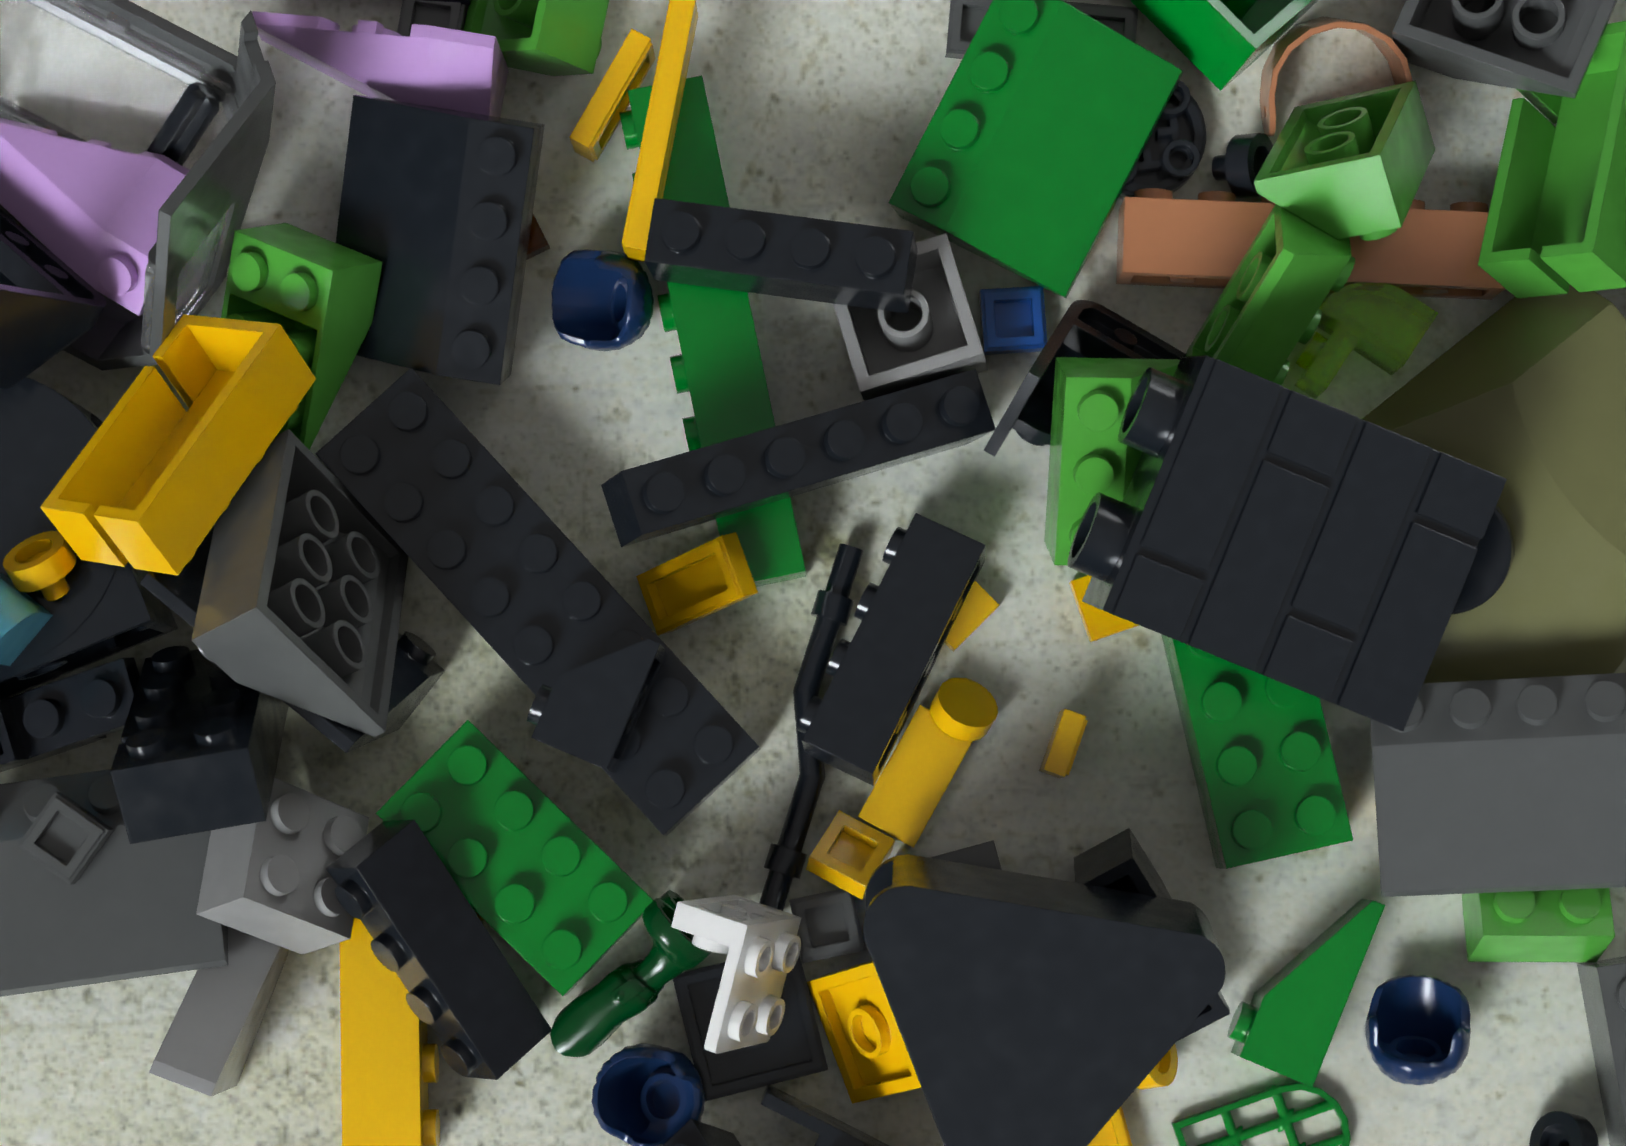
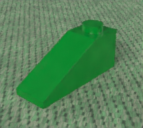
(1301, 1005)

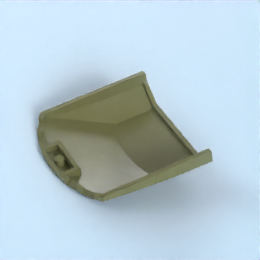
(1544, 407)

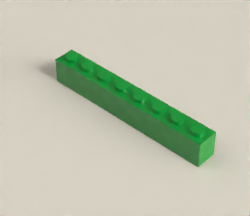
(718, 340)

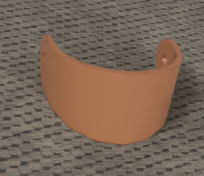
(1298, 34)

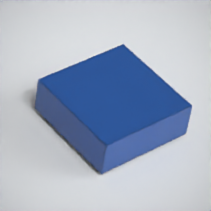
(1013, 320)

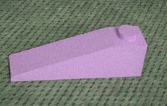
(426, 68)
(87, 204)

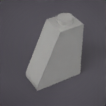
(221, 1017)

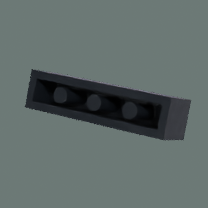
(781, 255)
(892, 649)
(438, 950)

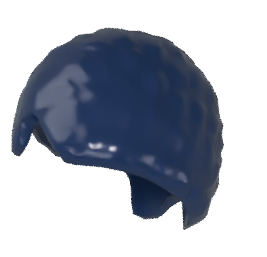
(601, 300)
(1418, 1029)
(647, 1094)

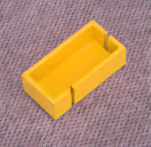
(165, 475)

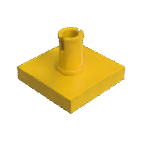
(863, 1033)

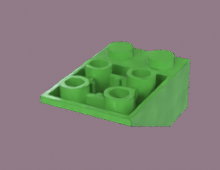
(319, 297)
(1538, 925)

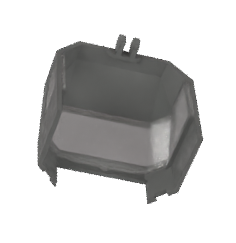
(115, 79)

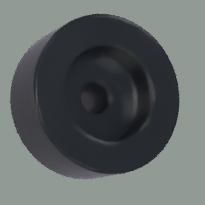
(1242, 163)
(1563, 1129)

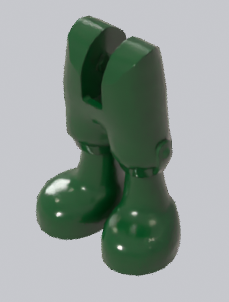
(630, 987)

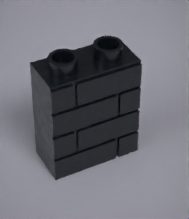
(1285, 536)

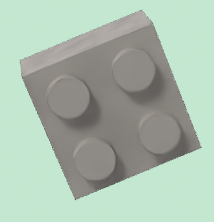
(919, 346)
(274, 872)

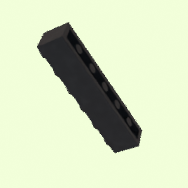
(796, 457)

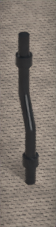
(831, 610)

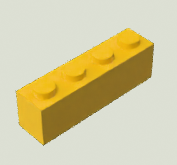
(382, 1054)

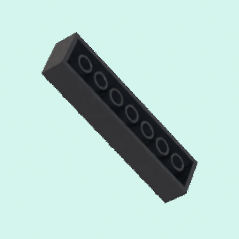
(528, 587)

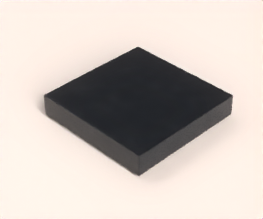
(787, 1055)

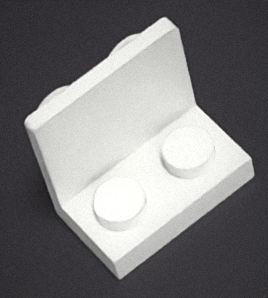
(760, 953)

